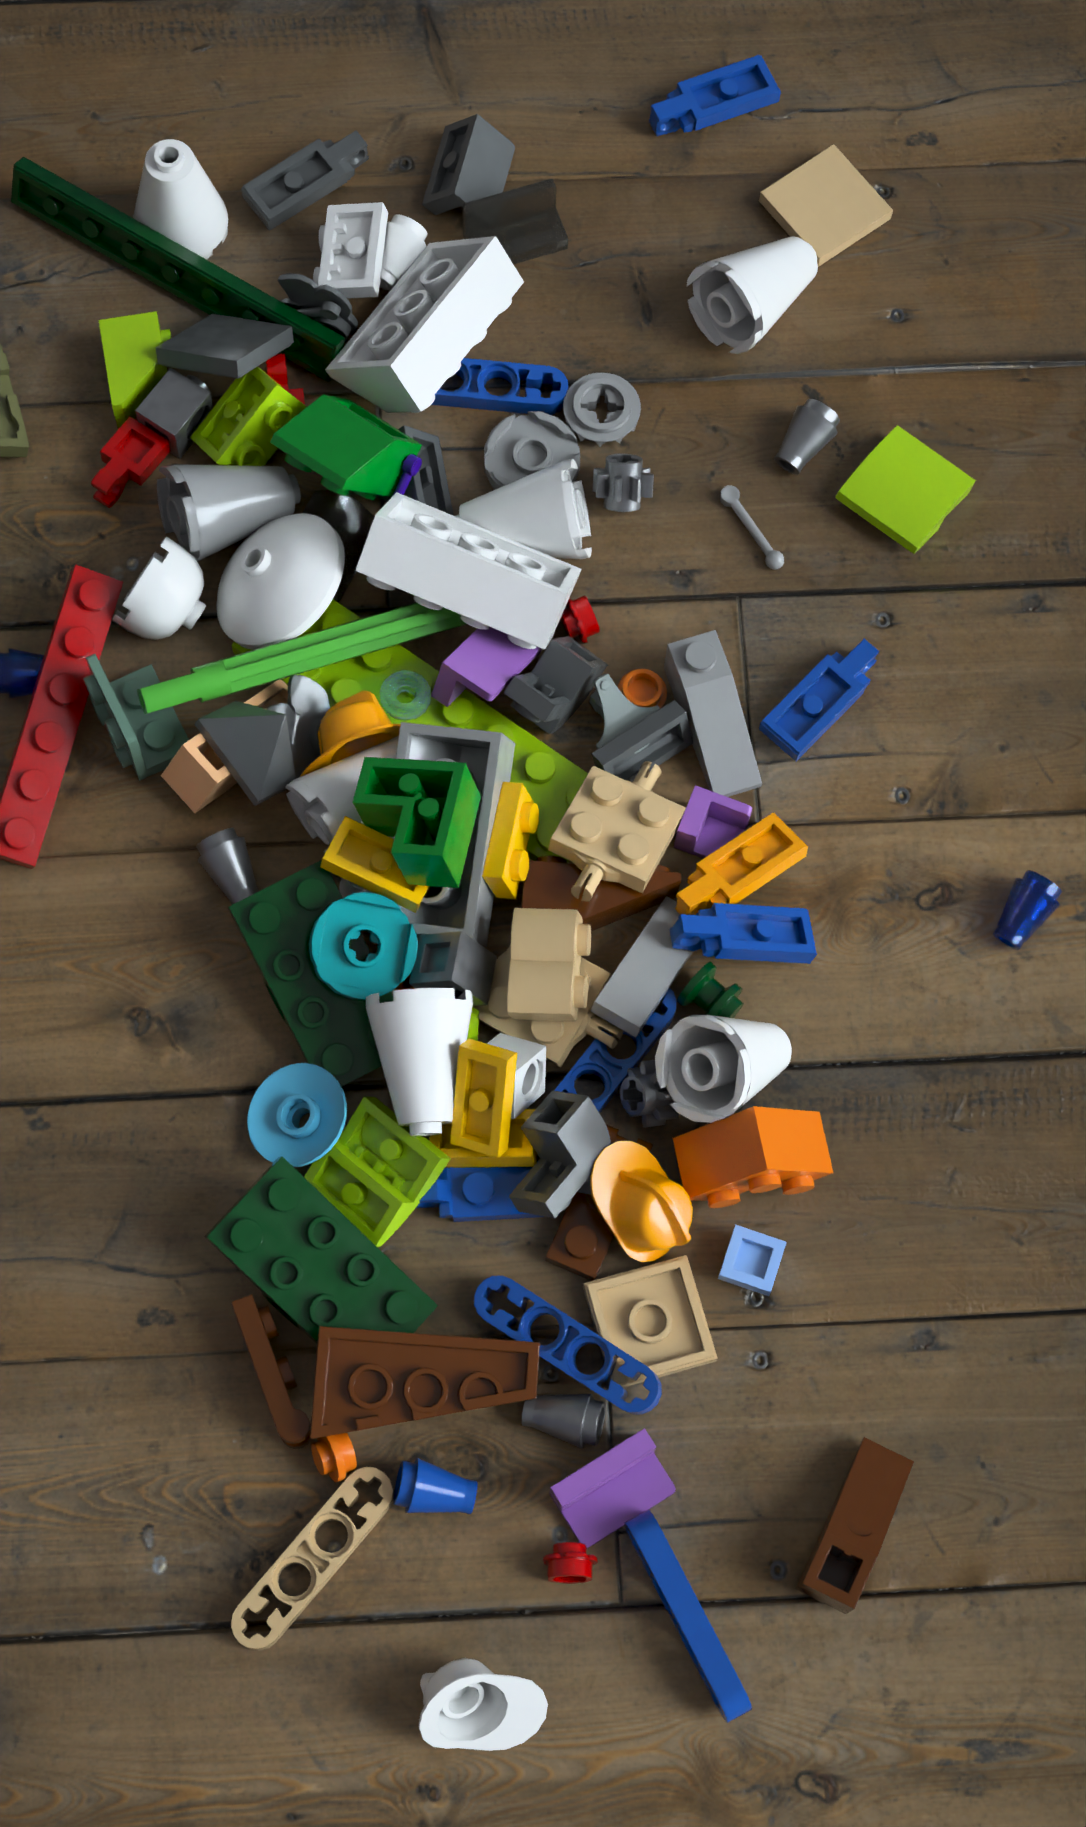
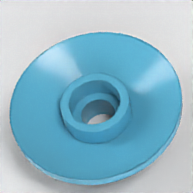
(281, 1104)

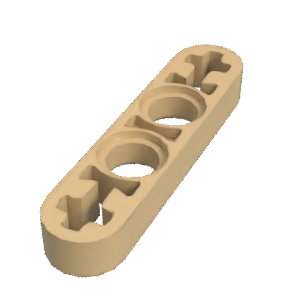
(306, 1552)

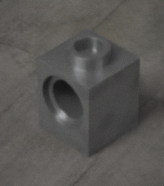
(176, 409)
(455, 963)

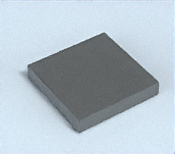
(224, 345)

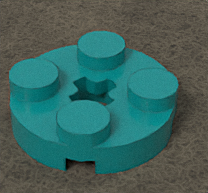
(388, 928)

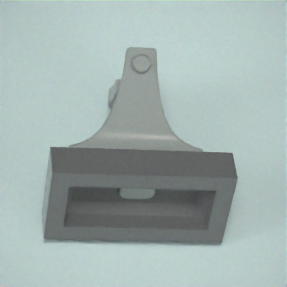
(635, 732)

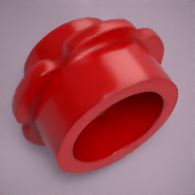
(580, 619)
(569, 1563)

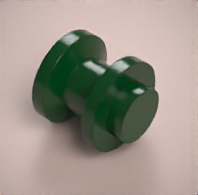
(710, 994)

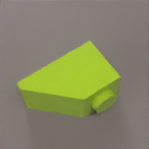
(132, 360)

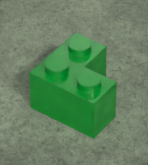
(426, 809)

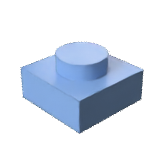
(752, 1260)

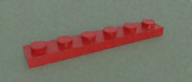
(54, 714)

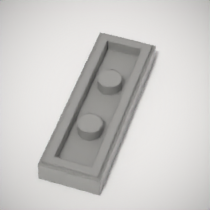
(643, 974)

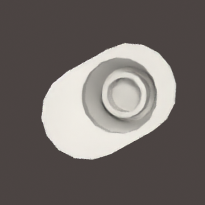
(479, 1709)

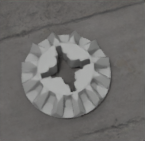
(585, 395)

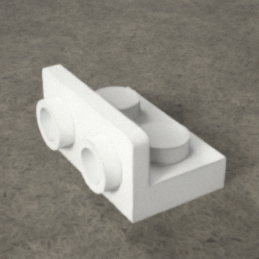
(352, 249)

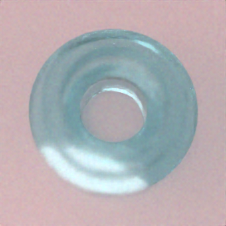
(400, 682)

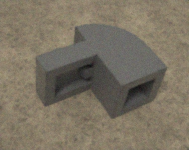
(556, 684)
(568, 1139)

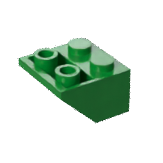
(346, 447)

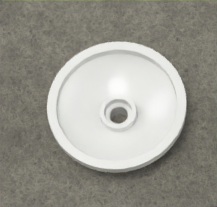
(280, 580)

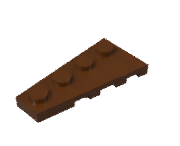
(402, 1377)

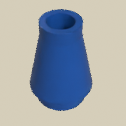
(431, 1489)

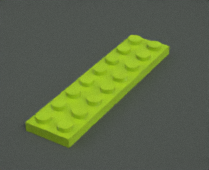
(543, 771)

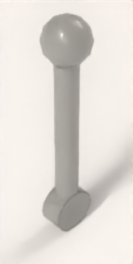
(730, 498)

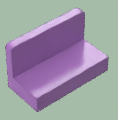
(482, 664)
(612, 1489)

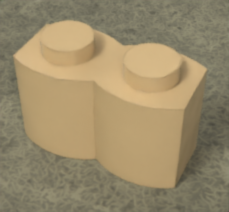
(546, 964)

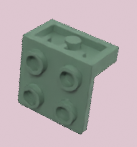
(137, 738)

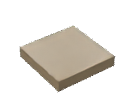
(826, 204)
(652, 1317)

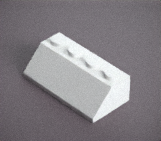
(427, 324)
(467, 571)

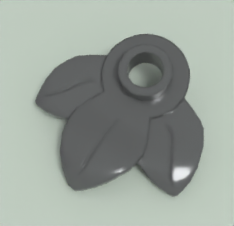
(307, 294)
(304, 711)

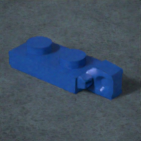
(716, 97)
(819, 700)
(747, 933)
(476, 1193)

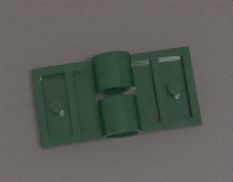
(277, 931)
(314, 1259)

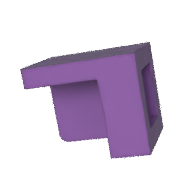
(710, 822)

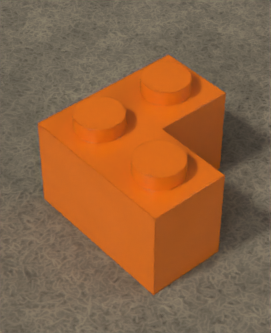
(753, 1153)

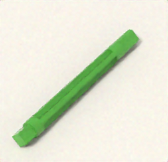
(299, 655)

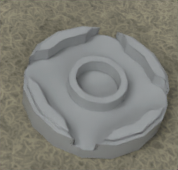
(526, 446)

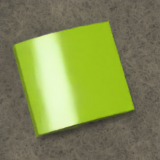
(905, 489)
(377, 1171)

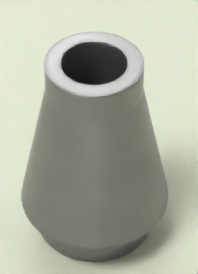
(807, 434)
(228, 864)
(567, 1417)

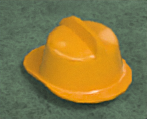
(351, 728)
(640, 1201)

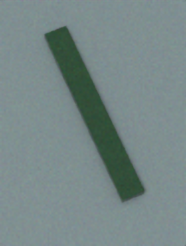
(167, 262)

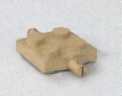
(616, 830)
(556, 1035)

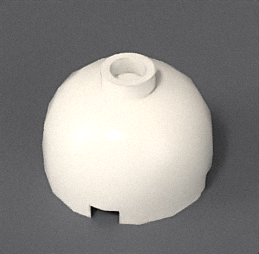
(164, 595)

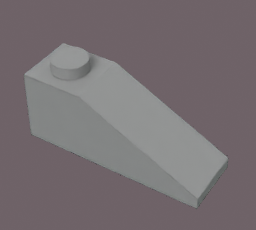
(708, 694)

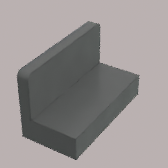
(468, 165)

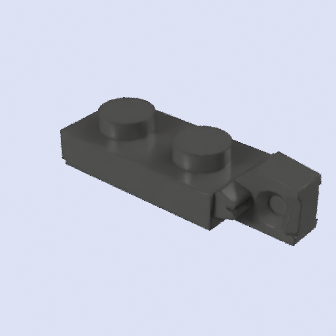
(304, 178)

